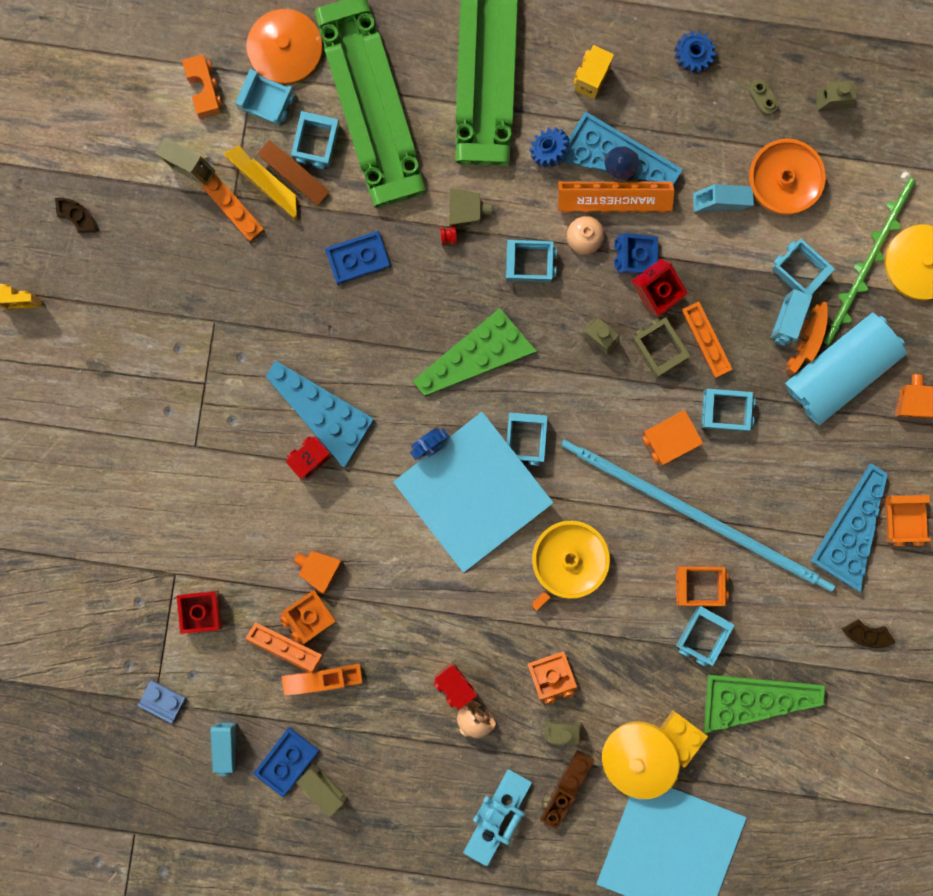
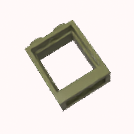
(185, 161)
(641, 333)
(322, 791)

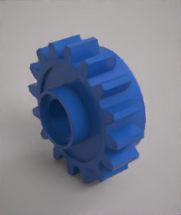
(694, 42)
(550, 148)
(429, 443)

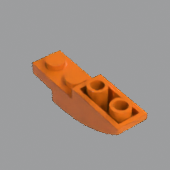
(813, 333)
(321, 679)

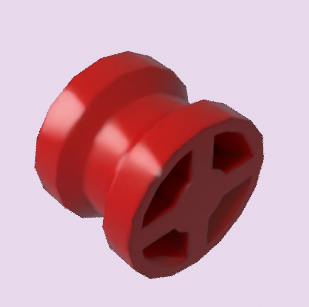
(448, 236)

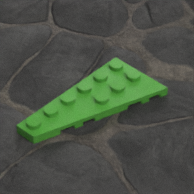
(482, 350)
(748, 700)

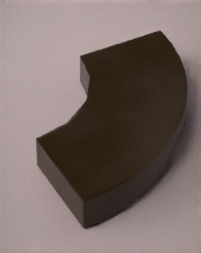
(77, 214)
(868, 636)

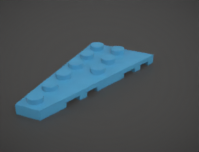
(594, 139)
(329, 417)
(850, 537)

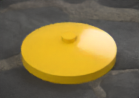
(910, 262)
(570, 559)
(641, 760)

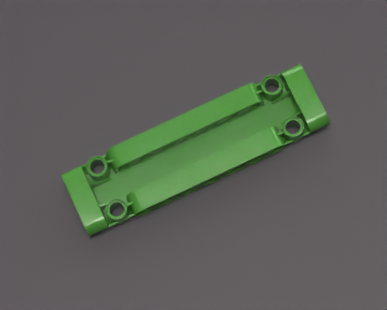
(485, 81)
(370, 101)

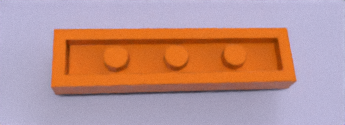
(233, 208)
(706, 339)
(284, 648)

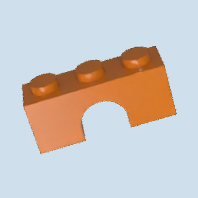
(198, 70)

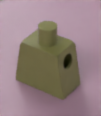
(839, 96)
(466, 208)
(601, 335)
(563, 732)

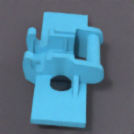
(491, 814)

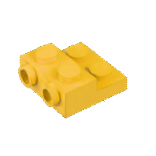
(14, 299)

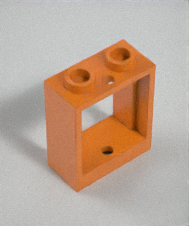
(681, 586)

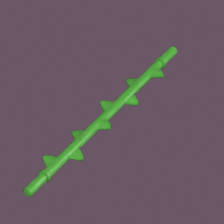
(874, 255)

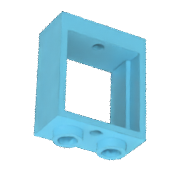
(320, 122)
(524, 244)
(813, 256)
(791, 317)
(707, 411)
(530, 419)
(727, 628)

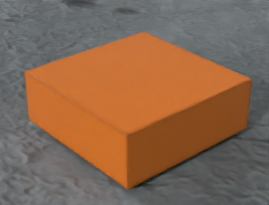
(540, 600)

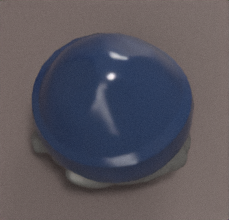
(622, 163)

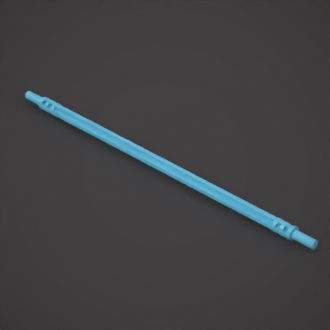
(697, 515)

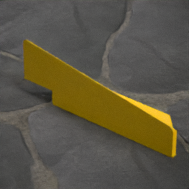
(263, 180)

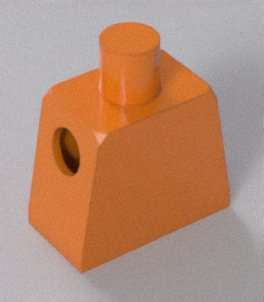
(915, 399)
(317, 569)

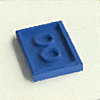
(357, 257)
(286, 761)

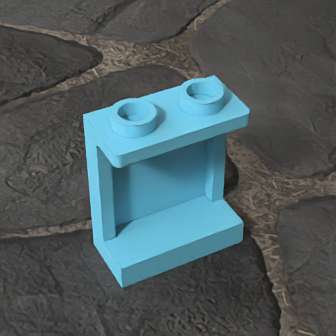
(264, 98)

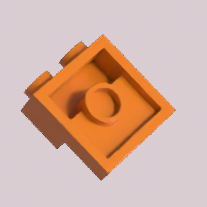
(306, 617)
(552, 678)

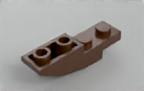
(566, 789)

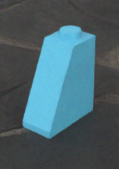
(723, 198)
(223, 748)

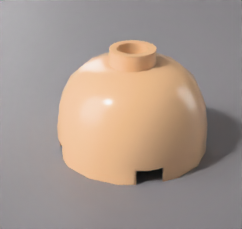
(585, 235)
(475, 722)

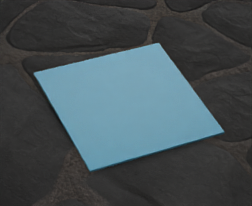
(473, 492)
(671, 847)

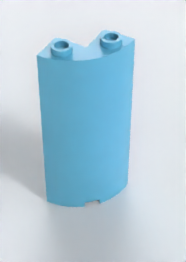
(846, 368)

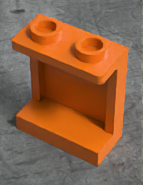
(671, 438)
(907, 519)

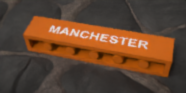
(615, 196)

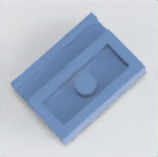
(161, 701)

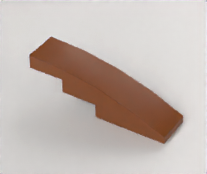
(292, 172)

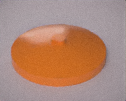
(284, 46)
(787, 176)

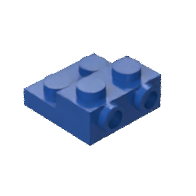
(635, 253)

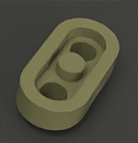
(763, 96)

